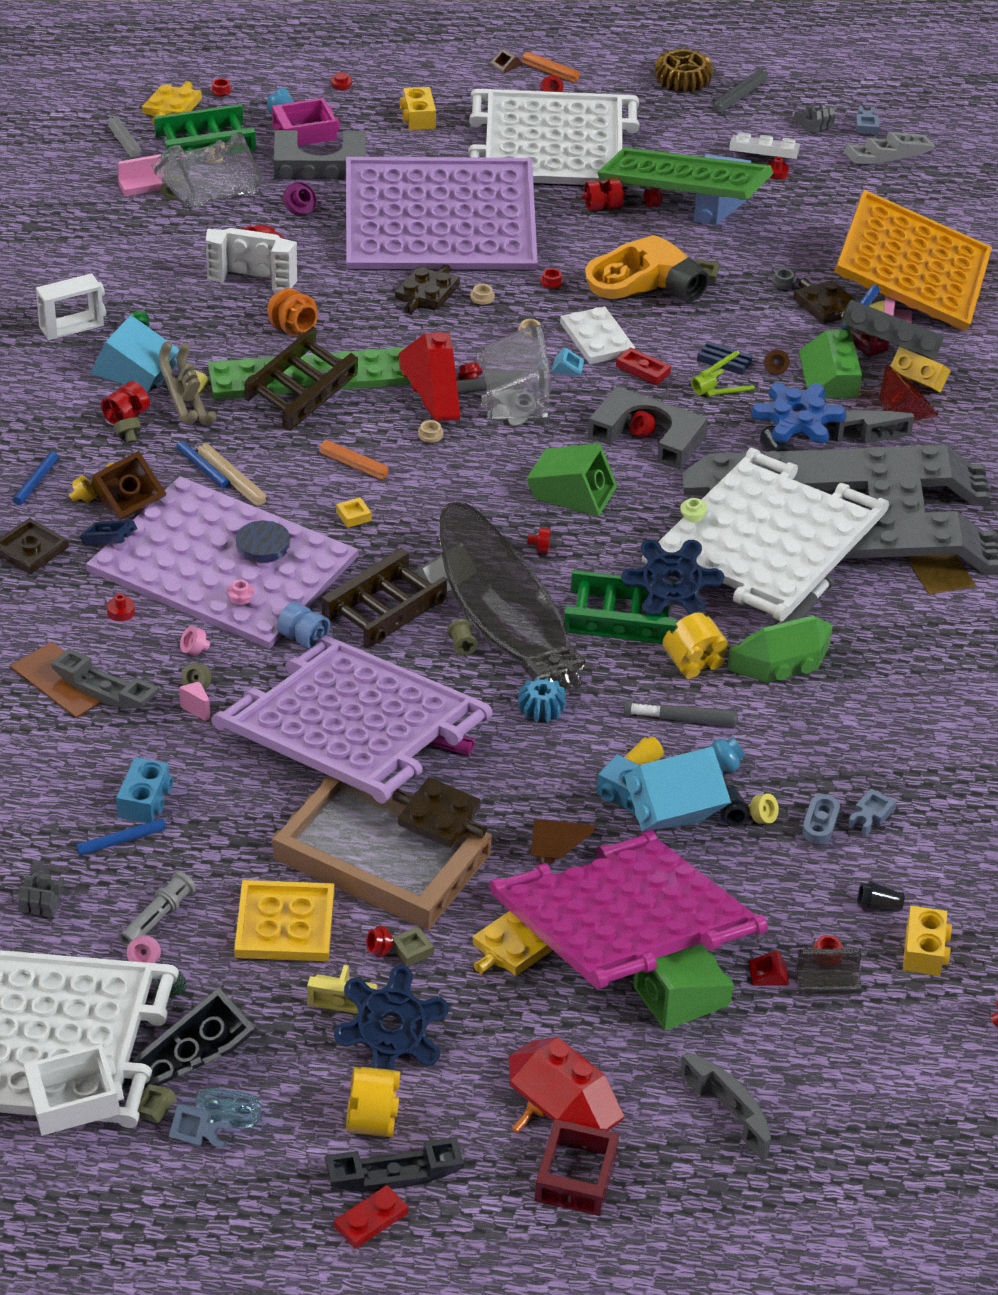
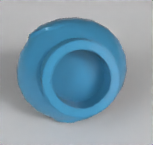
(280, 96)
(728, 754)

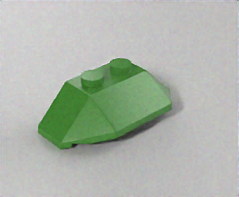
(782, 650)

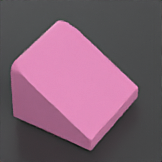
(195, 700)

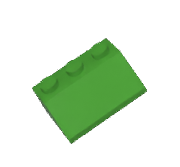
(832, 363)

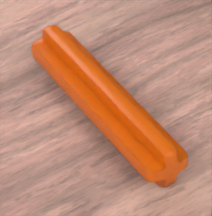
(550, 67)
(354, 459)

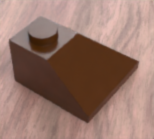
(127, 486)
(557, 838)

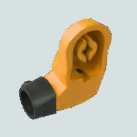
(645, 266)

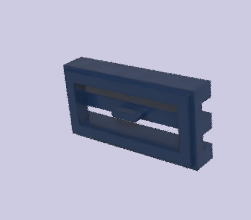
(713, 353)
(108, 532)

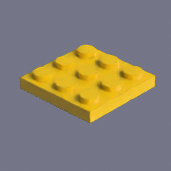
(284, 920)

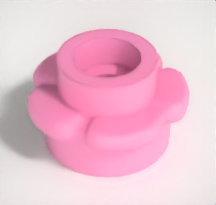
(240, 592)

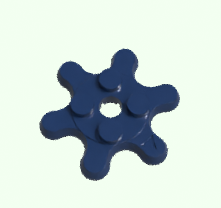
(679, 564)
(393, 1001)

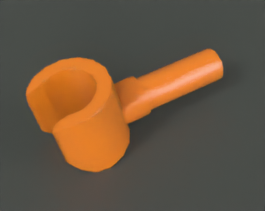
(528, 1114)

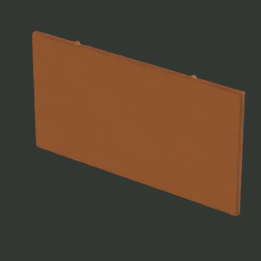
(38, 671)

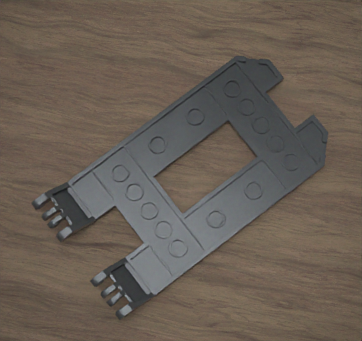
(895, 476)

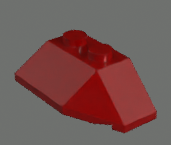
(563, 1084)

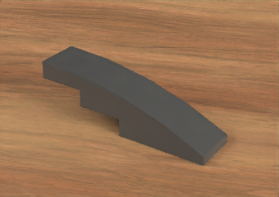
(871, 426)

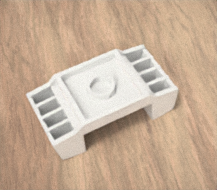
(252, 255)

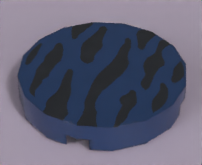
(263, 541)

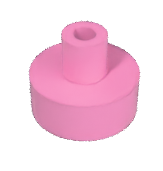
(194, 641)
(144, 949)

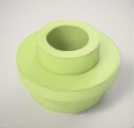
(693, 509)

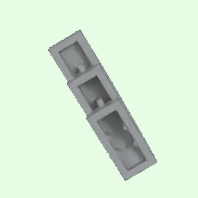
(892, 148)

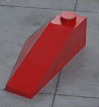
(432, 374)

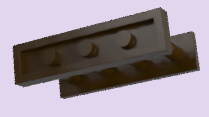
(310, 397)
(380, 578)

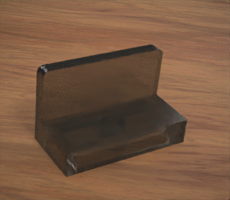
(828, 972)

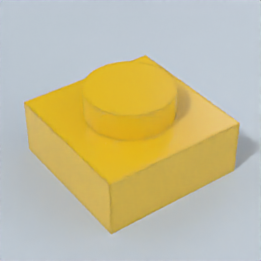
(353, 512)

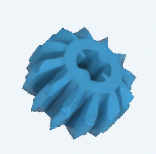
(541, 699)

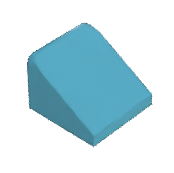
(567, 363)

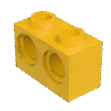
(418, 108)
(920, 369)
(926, 940)

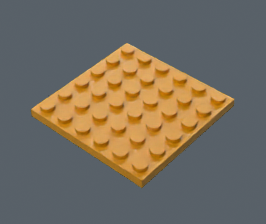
(914, 260)

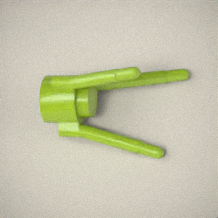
(707, 380)

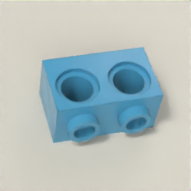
(144, 790)

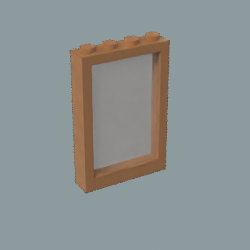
(361, 849)

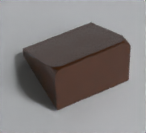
(505, 61)

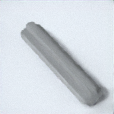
(124, 137)

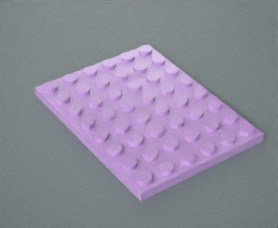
(440, 213)
(190, 557)

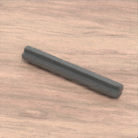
(739, 91)

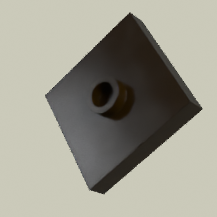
(31, 545)

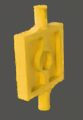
(172, 100)
(508, 945)

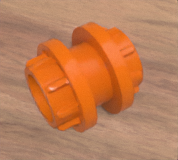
(292, 311)

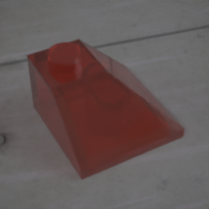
(902, 395)

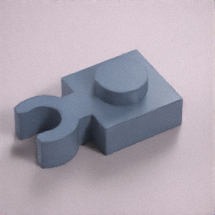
(867, 121)
(872, 808)
(194, 1125)

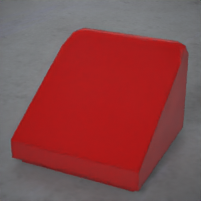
(769, 970)

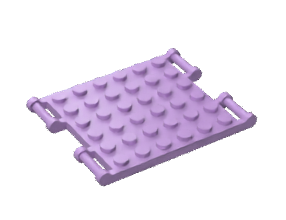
(353, 716)

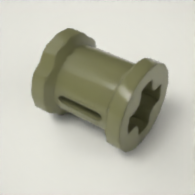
(460, 632)

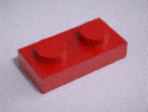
(643, 366)
(371, 1216)

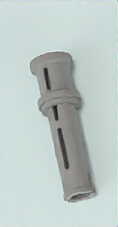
(165, 900)

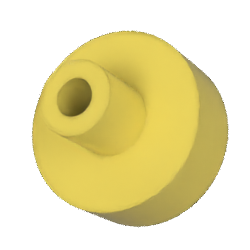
(763, 808)

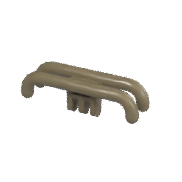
(184, 387)

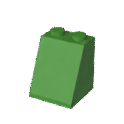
(573, 478)
(684, 986)

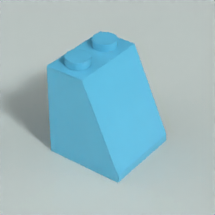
(133, 355)
(677, 790)

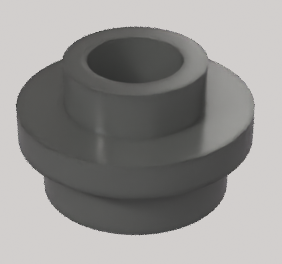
(783, 278)

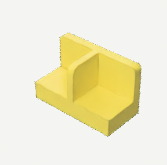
(329, 992)

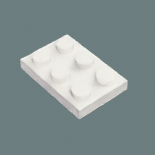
(764, 145)
(596, 334)

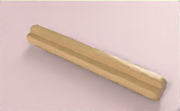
(235, 477)

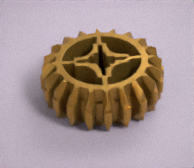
(683, 70)

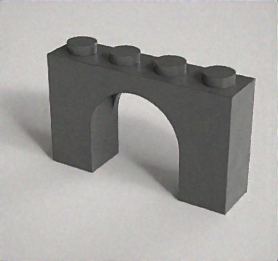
(294, 163)
(870, 321)
(682, 428)

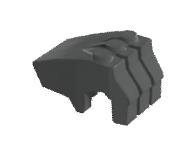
(816, 118)
(40, 894)

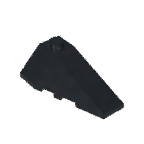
(196, 1039)

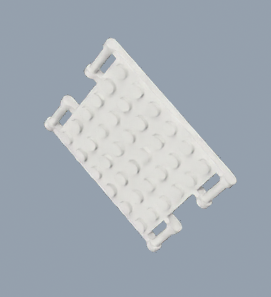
(561, 131)
(774, 532)
(70, 1005)

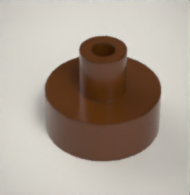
(782, 361)

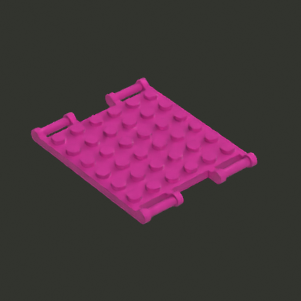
(625, 909)

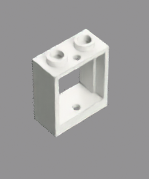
(73, 323)
(67, 1068)

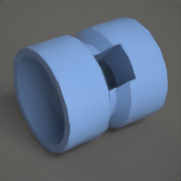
(302, 625)

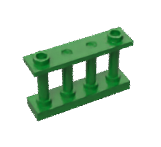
(203, 119)
(608, 622)

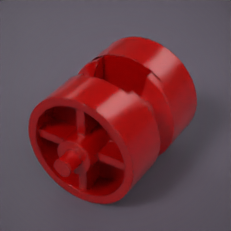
(605, 194)
(125, 403)

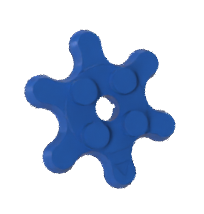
(807, 422)

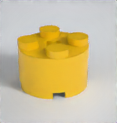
(696, 645)
(373, 1101)

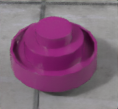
(299, 199)

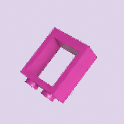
(307, 111)

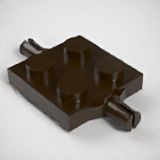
(427, 288)
(823, 301)
(439, 812)

